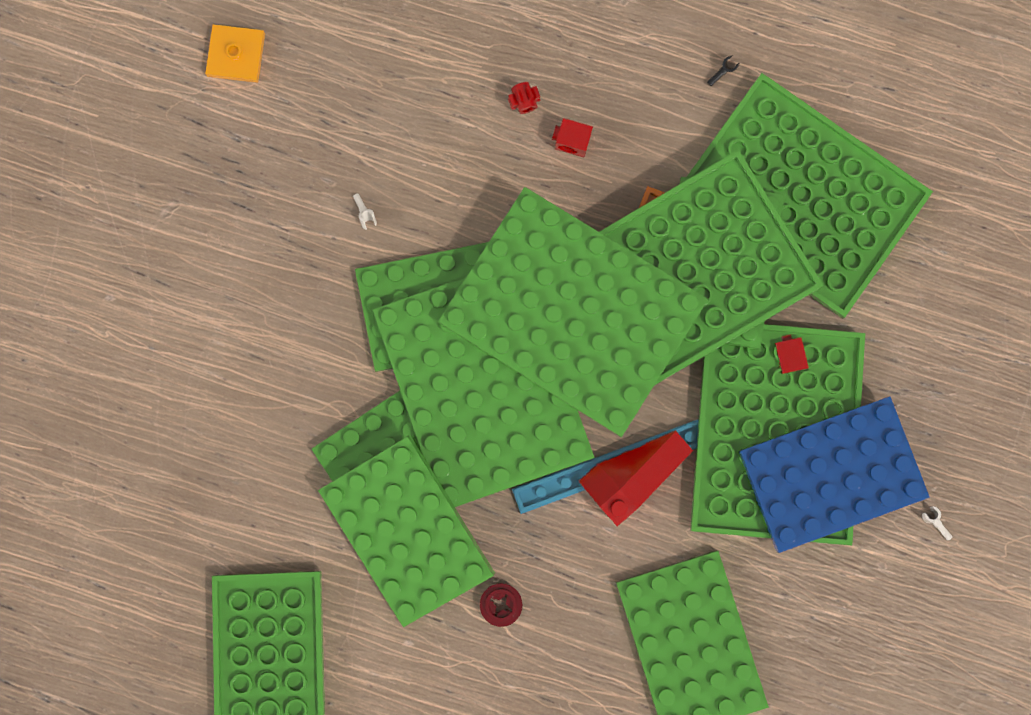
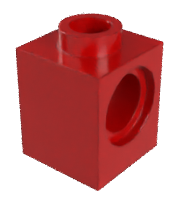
(572, 137)
(791, 354)

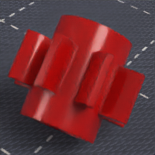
(524, 97)

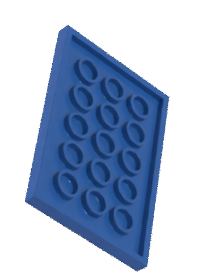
(833, 474)

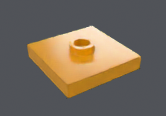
(235, 53)

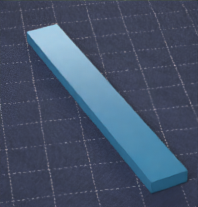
(566, 481)

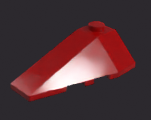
(632, 477)

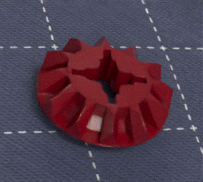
(488, 607)

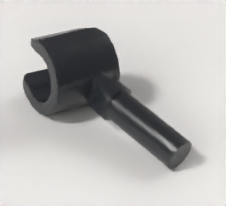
(722, 71)

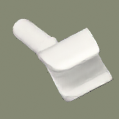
(365, 214)
(936, 522)

